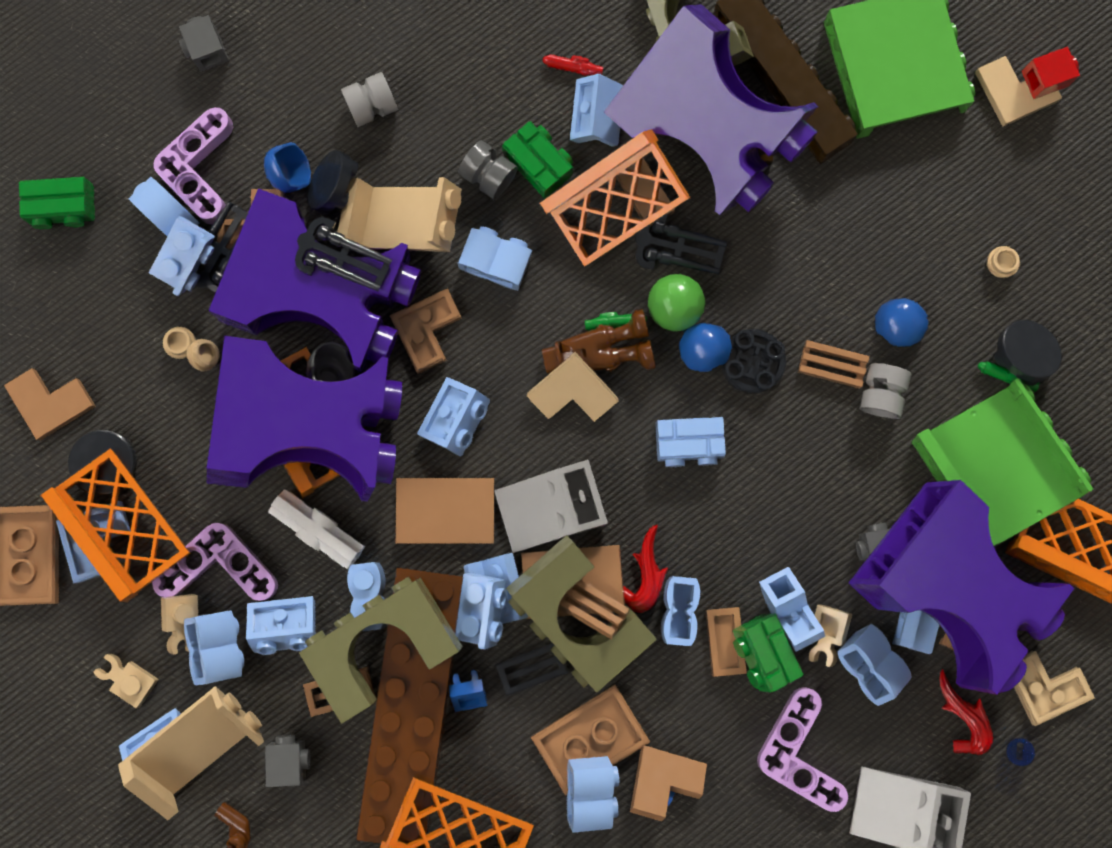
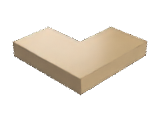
(1007, 95)
(573, 381)
(1048, 697)

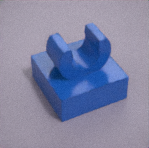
(467, 694)

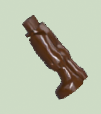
(597, 350)

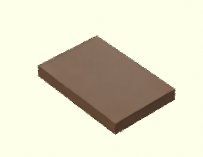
(445, 510)
(29, 556)
(605, 575)
(592, 730)

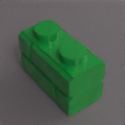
(538, 159)
(56, 201)
(766, 653)

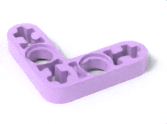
(186, 161)
(224, 555)
(790, 763)

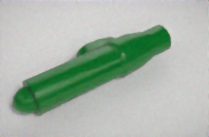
(608, 318)
(1001, 373)

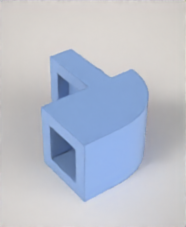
(159, 205)
(788, 601)

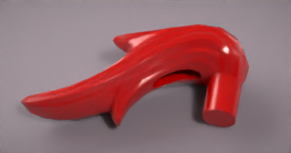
(652, 577)
(972, 715)

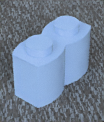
(495, 258)
(364, 584)
(679, 620)
(213, 647)
(876, 667)
(591, 794)

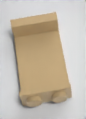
(397, 215)
(186, 749)

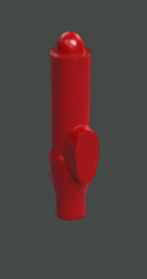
(574, 64)

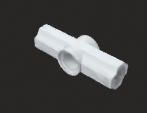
(316, 529)

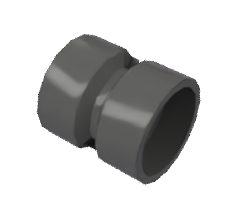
(489, 171)

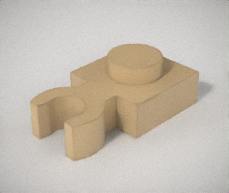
(173, 612)
(836, 628)
(130, 682)

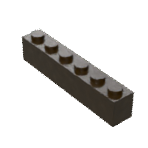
(787, 76)

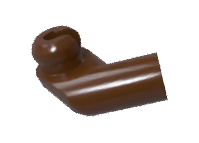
(238, 826)

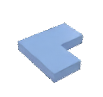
(79, 565)

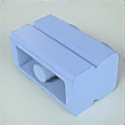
(690, 440)

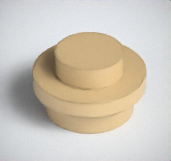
(1003, 262)
(177, 341)
(202, 354)

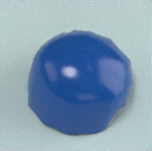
(287, 168)
(901, 322)
(705, 347)

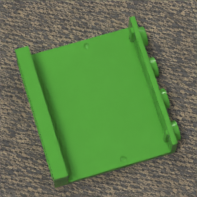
(897, 61)
(1007, 459)

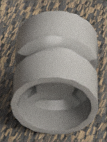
(369, 99)
(885, 391)

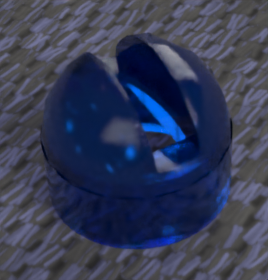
(1027, 752)

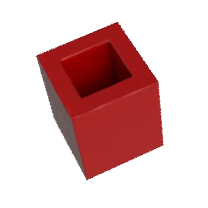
(1051, 72)

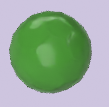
(676, 302)

